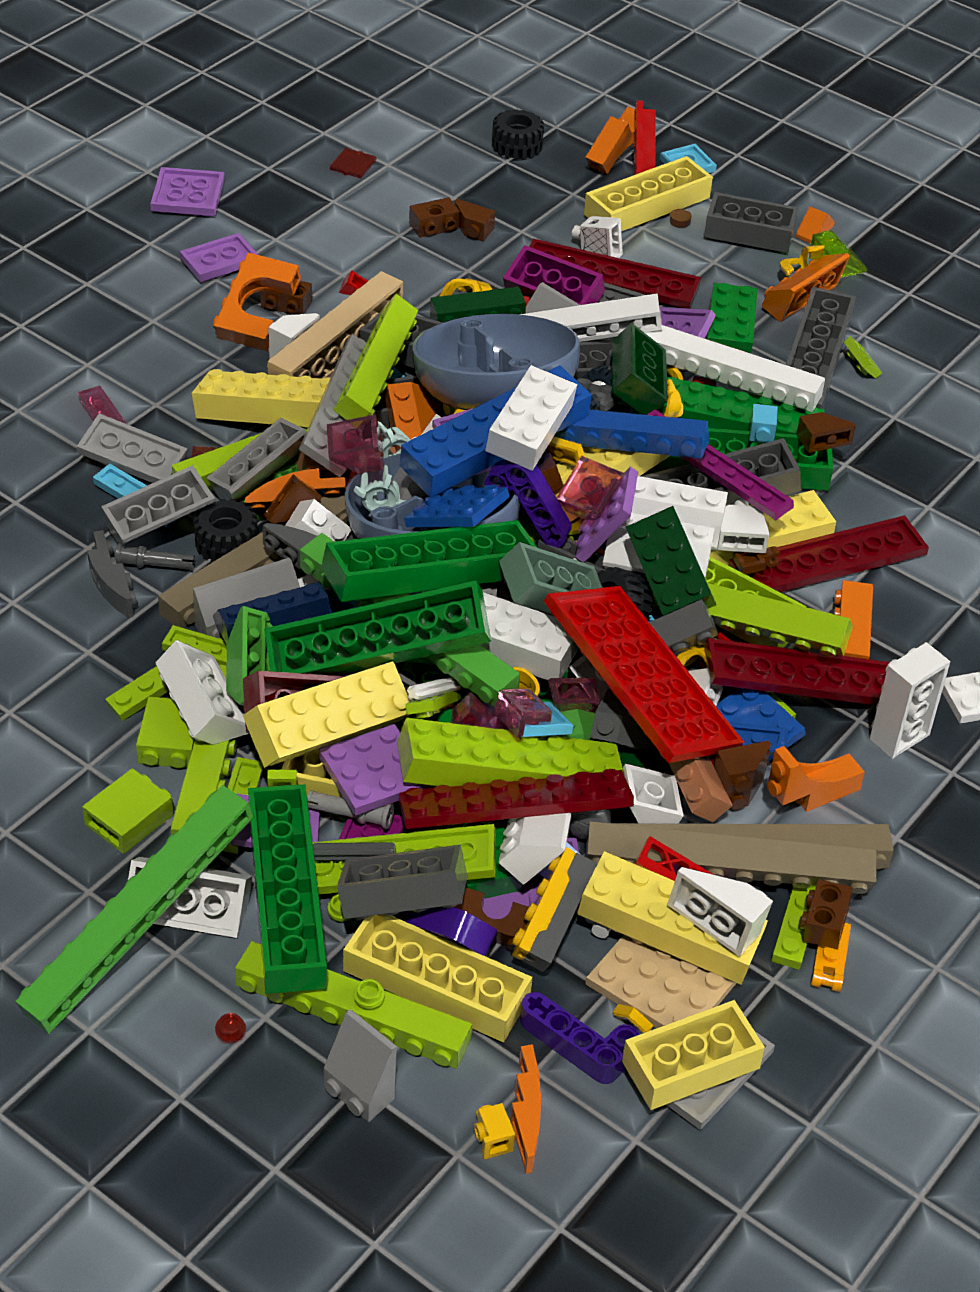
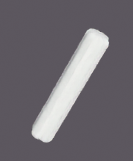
(433, 688)

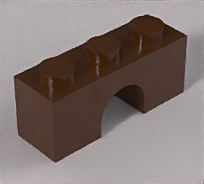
(506, 926)

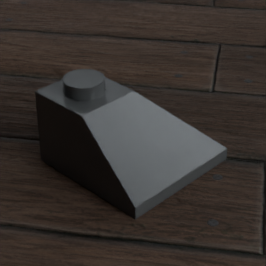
(616, 726)

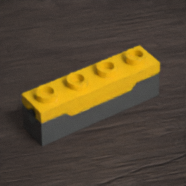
(553, 910)

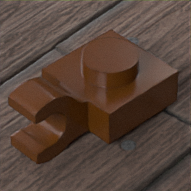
(753, 562)

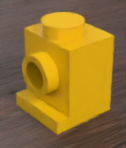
(494, 1130)

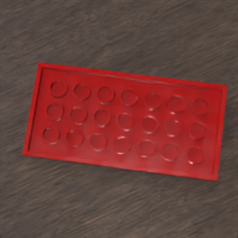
(643, 673)

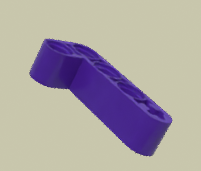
(535, 497)
(453, 926)
(543, 1018)

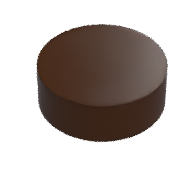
(680, 218)

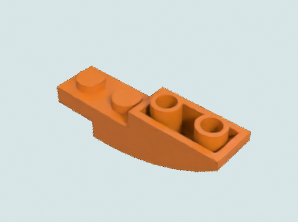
(271, 489)

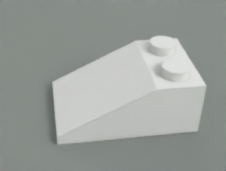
(720, 907)

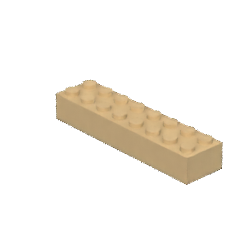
(321, 345)

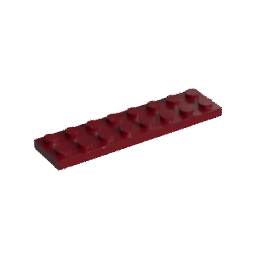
(671, 286)
(842, 554)
(795, 671)
(515, 798)

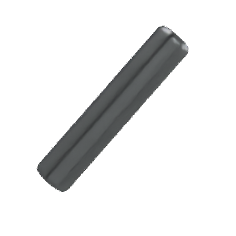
(346, 851)

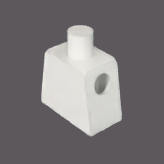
(743, 529)

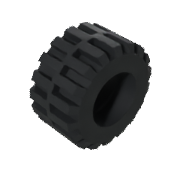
(517, 134)
(223, 527)
(633, 584)

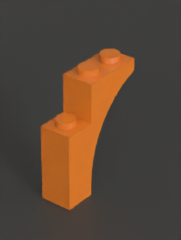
(612, 141)
(812, 783)

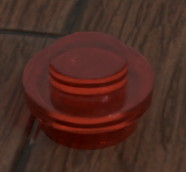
(230, 1028)

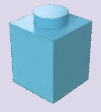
(763, 423)

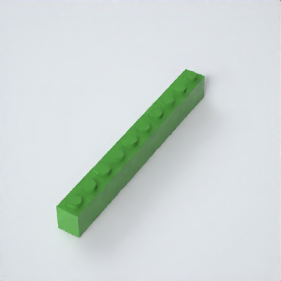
(470, 666)
(134, 909)

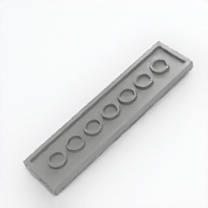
(315, 440)

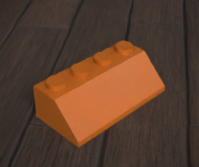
(793, 292)
(409, 408)

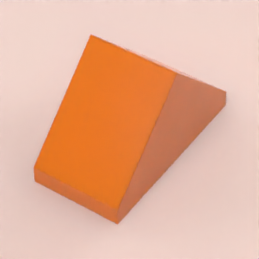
(814, 222)

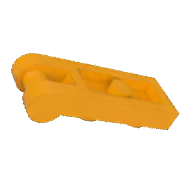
(831, 962)

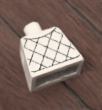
(600, 235)

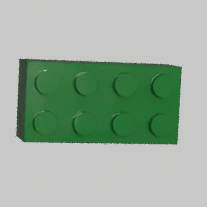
(734, 316)

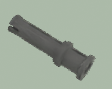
(142, 557)

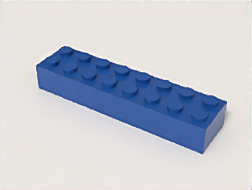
(459, 446)

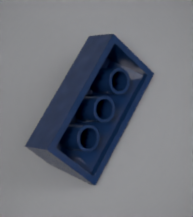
(281, 607)

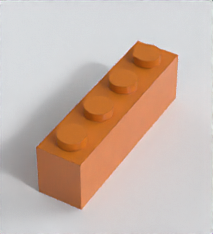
(855, 603)

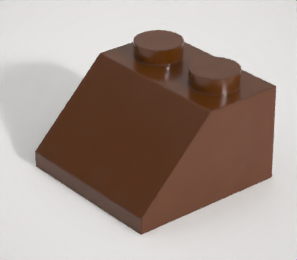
(742, 771)

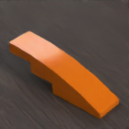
(527, 1109)

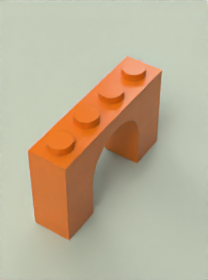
(254, 275)

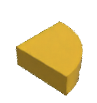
(629, 1013)

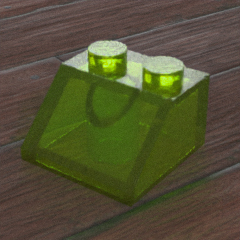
(836, 245)

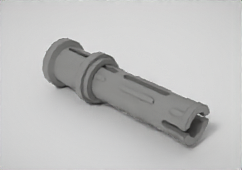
(333, 804)

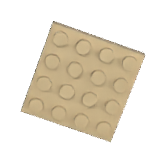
(656, 982)

